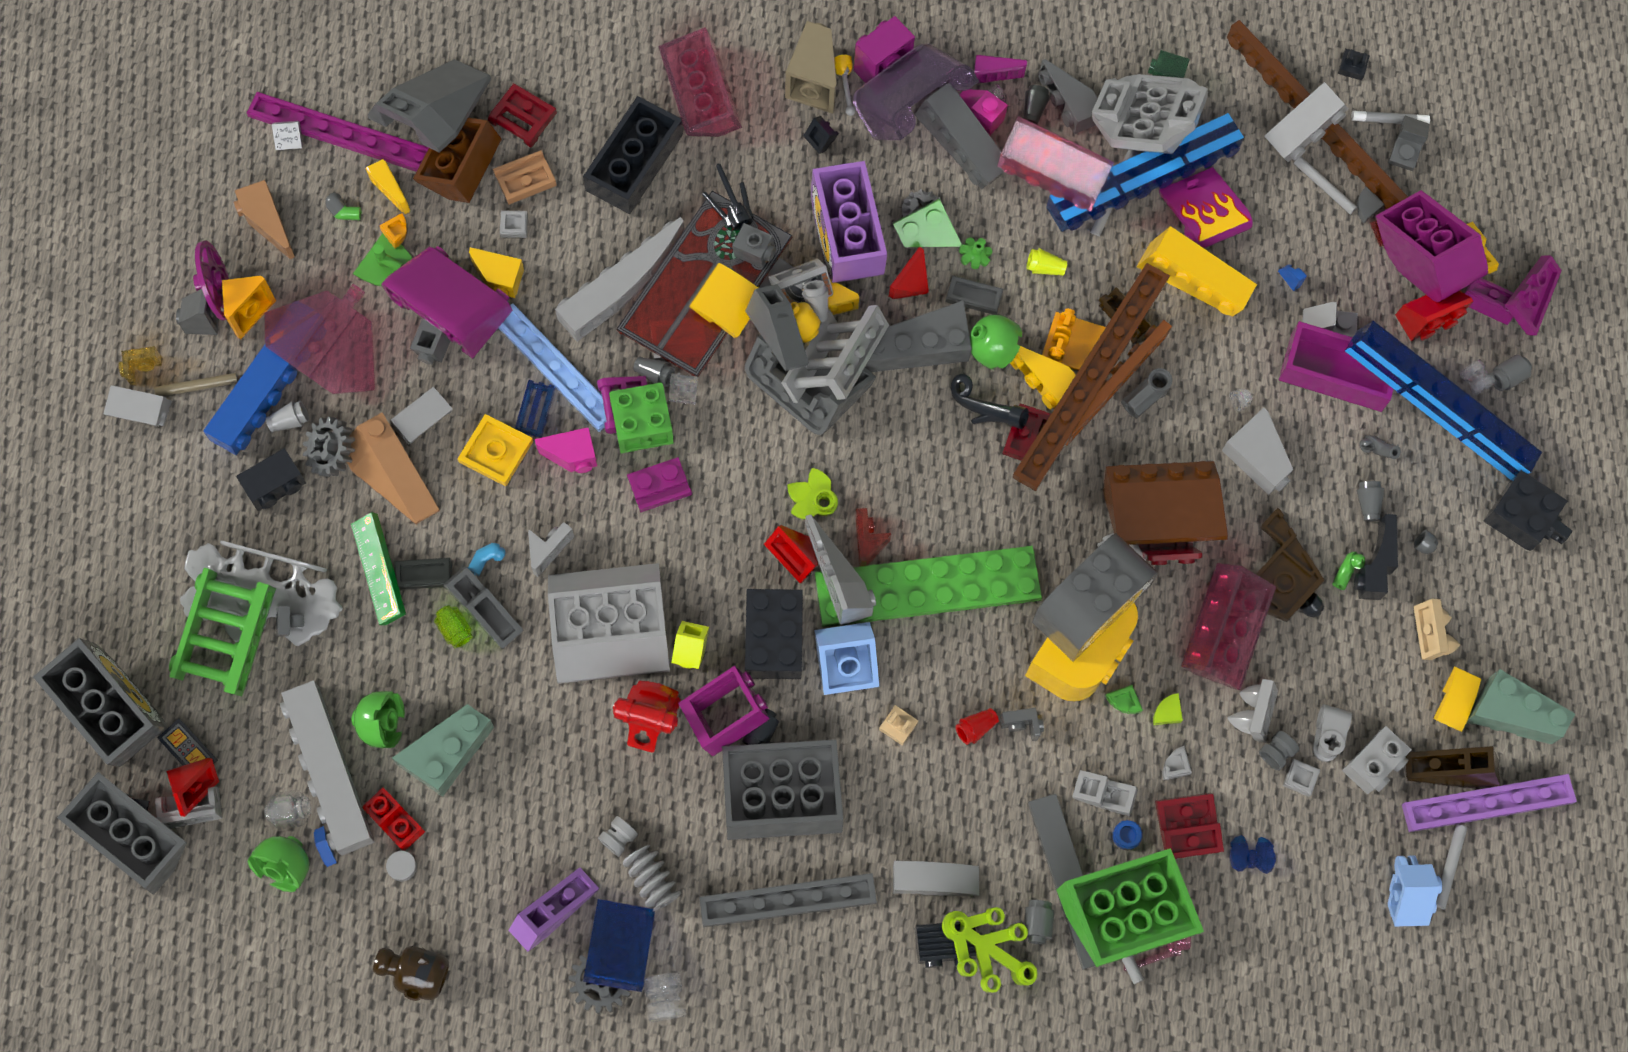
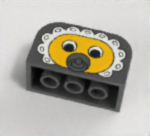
(1094, 596)
(101, 701)

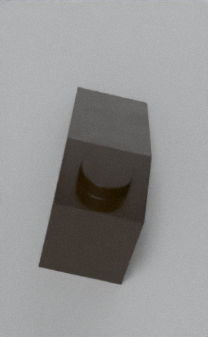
(1455, 767)

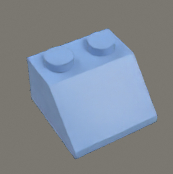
(847, 658)

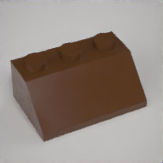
(462, 163)

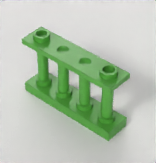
(242, 651)

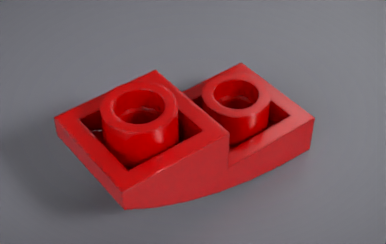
(393, 819)

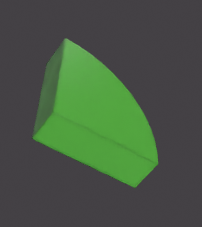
(1125, 700)

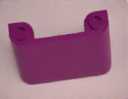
(448, 298)

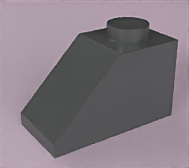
(196, 315)

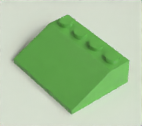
(1130, 907)

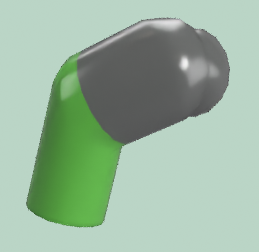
(340, 210)

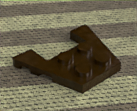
(1288, 569)

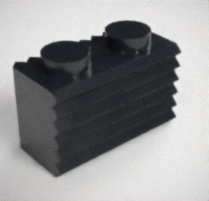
(935, 948)

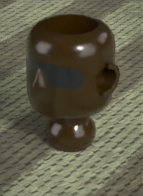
(415, 972)

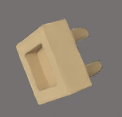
(898, 725)

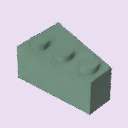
(446, 749)

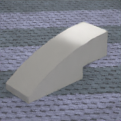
(935, 878)

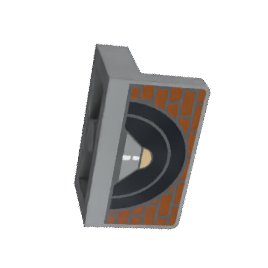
(794, 279)

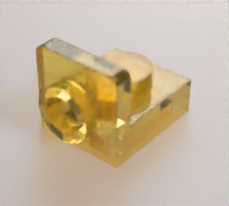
(142, 359)

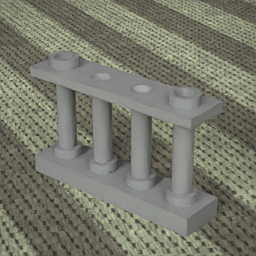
(851, 361)

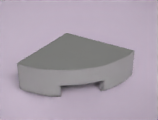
(1176, 765)

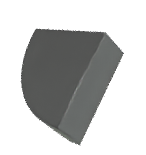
(1368, 205)

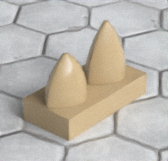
(1431, 630)

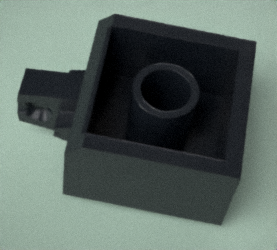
(1528, 513)

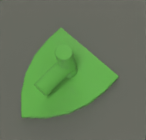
(381, 261)

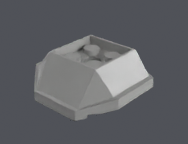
(1148, 112)

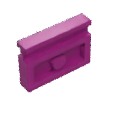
(659, 484)

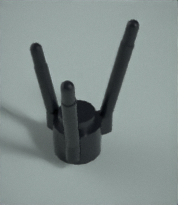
(737, 213)

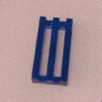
(545, 411)

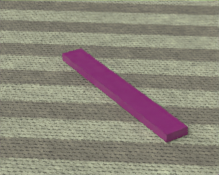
(339, 131)

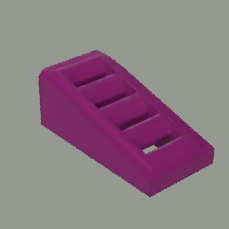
(998, 68)

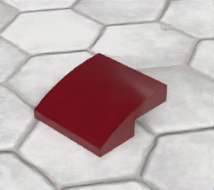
(1189, 825)

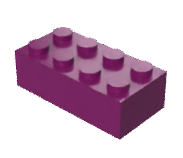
(1320, 364)

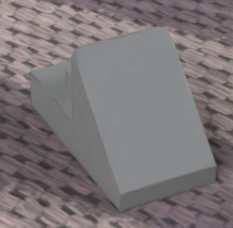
(1329, 318)
(543, 552)

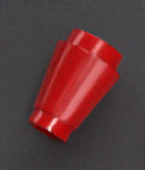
(976, 726)

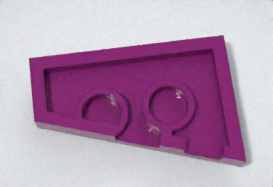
(1533, 295)

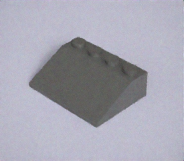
(782, 789)

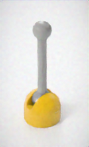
(843, 67)

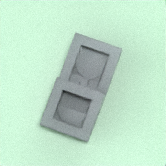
(1104, 793)

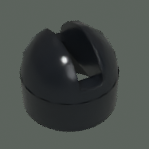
(1313, 606)

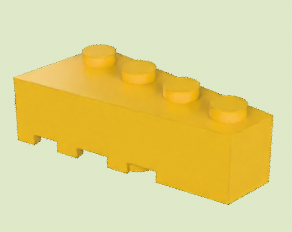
(1198, 272)

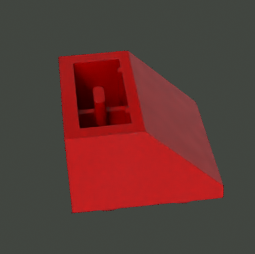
(1424, 315)

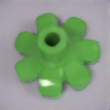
(975, 253)

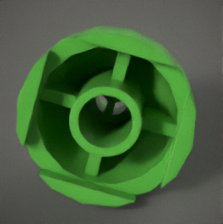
(995, 341)
(378, 718)
(282, 861)

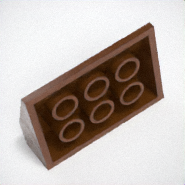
(1165, 502)

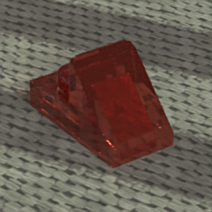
(868, 544)

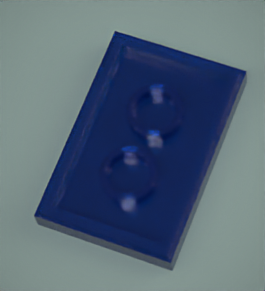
(619, 945)

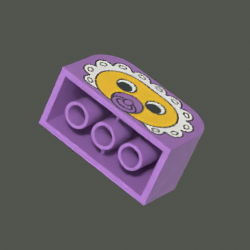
(847, 222)

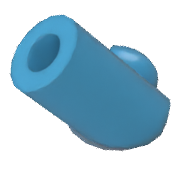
(483, 555)

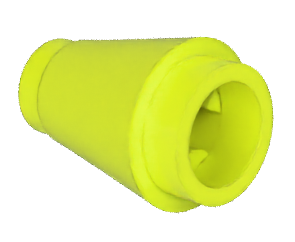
(1045, 263)

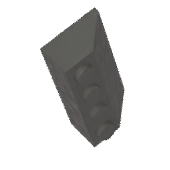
(124, 833)

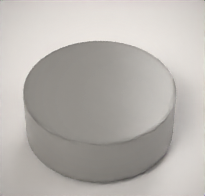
(401, 866)

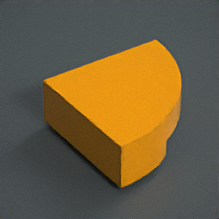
(395, 230)

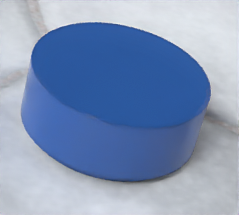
(1127, 835)

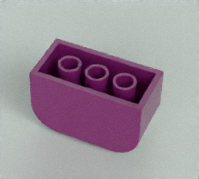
(1432, 246)

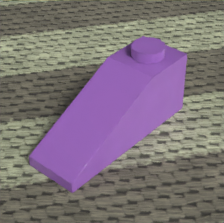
(552, 909)

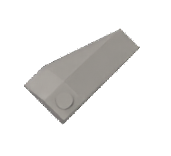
(843, 583)

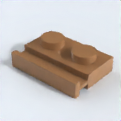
(524, 177)

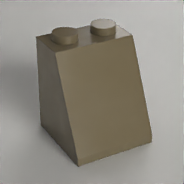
(812, 69)

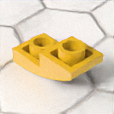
(1459, 699)

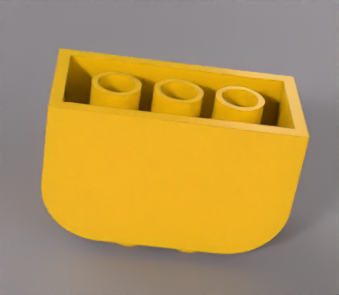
(1081, 677)

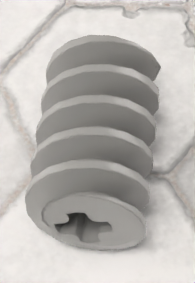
(650, 878)

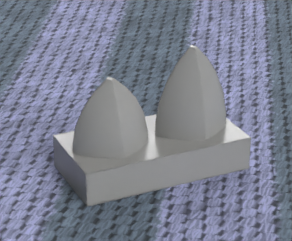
(1256, 721)

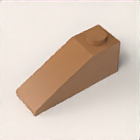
(261, 213)

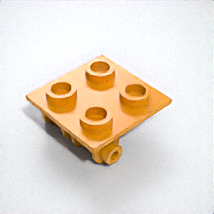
(1071, 339)

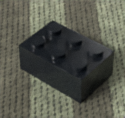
(774, 633)

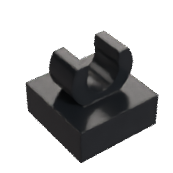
(1353, 64)
(820, 134)

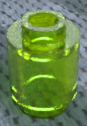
(453, 626)

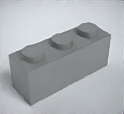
(1307, 123)

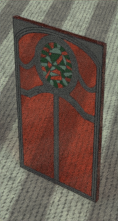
(662, 311)

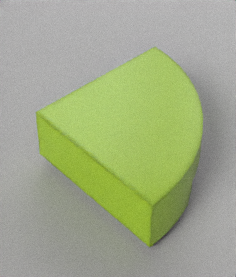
(1168, 711)

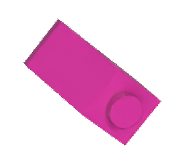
(986, 108)
(569, 450)

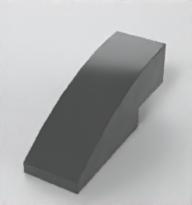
(483, 607)

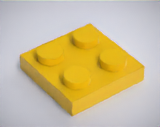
(495, 450)

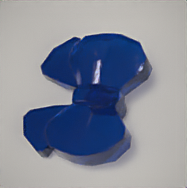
(1262, 857)

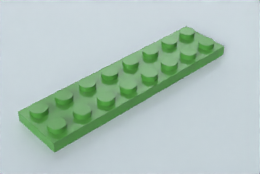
(943, 584)

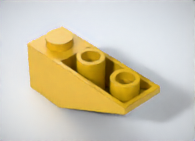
(1044, 374)

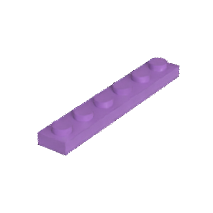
(1488, 803)

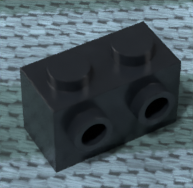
(271, 480)

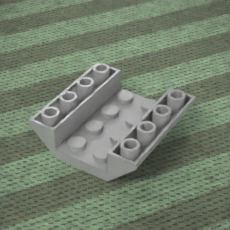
(607, 623)

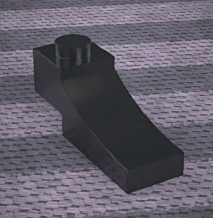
(1372, 578)

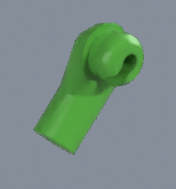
(1351, 561)

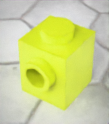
(690, 645)

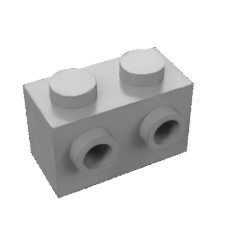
(1377, 760)

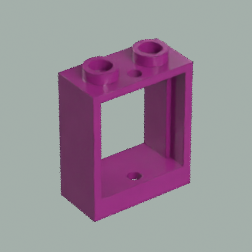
(711, 693)

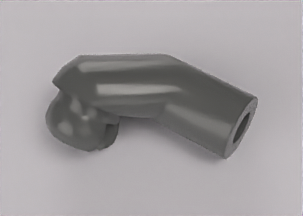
(1379, 447)

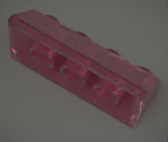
(700, 85)
(1055, 164)
(1228, 625)

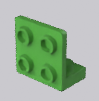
(641, 417)

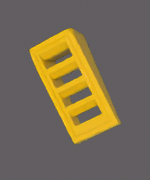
(384, 180)

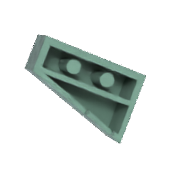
(1520, 710)

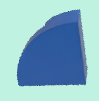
(1292, 276)
(323, 847)

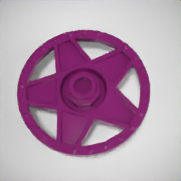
(210, 276)

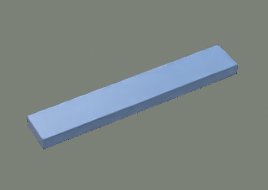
(555, 367)

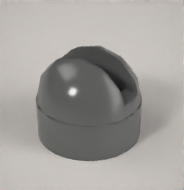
(1426, 542)

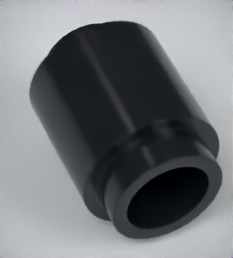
(763, 733)

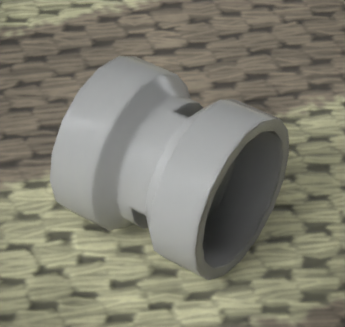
(617, 836)

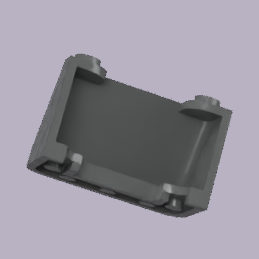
(818, 406)

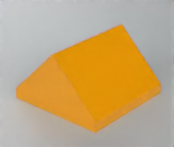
(245, 302)

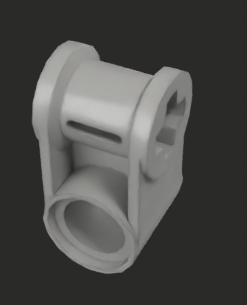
(1332, 728)

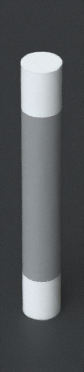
(1382, 117)

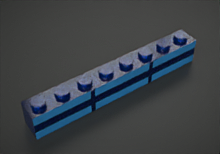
(1152, 170)
(1442, 400)

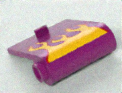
(1207, 208)

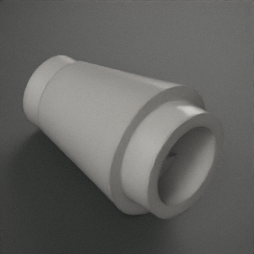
(816, 295)
(288, 417)

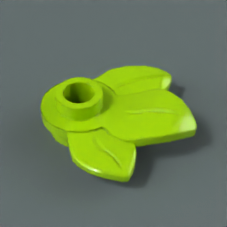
(810, 493)

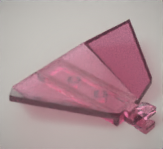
(325, 340)

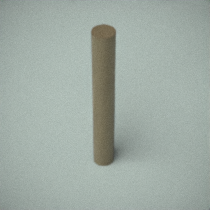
(195, 385)

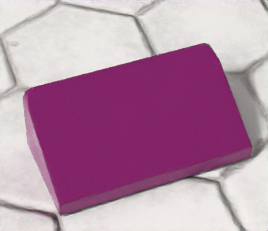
(1490, 300)

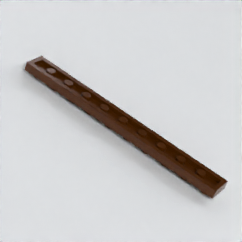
(1292, 92)
(1090, 377)

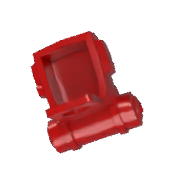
(650, 709)

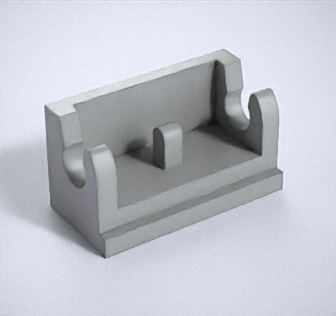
(137, 406)
(420, 415)
(206, 810)

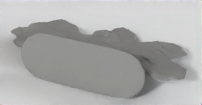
(316, 608)

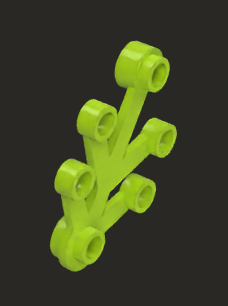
(986, 947)

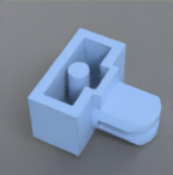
(1413, 892)

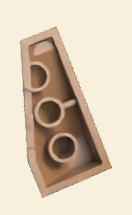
(388, 469)

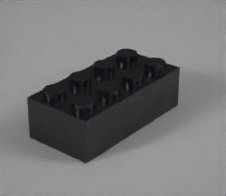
(633, 155)

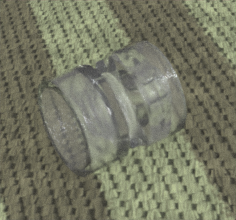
(664, 997)

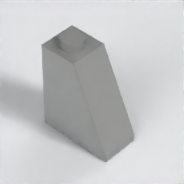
(1260, 453)

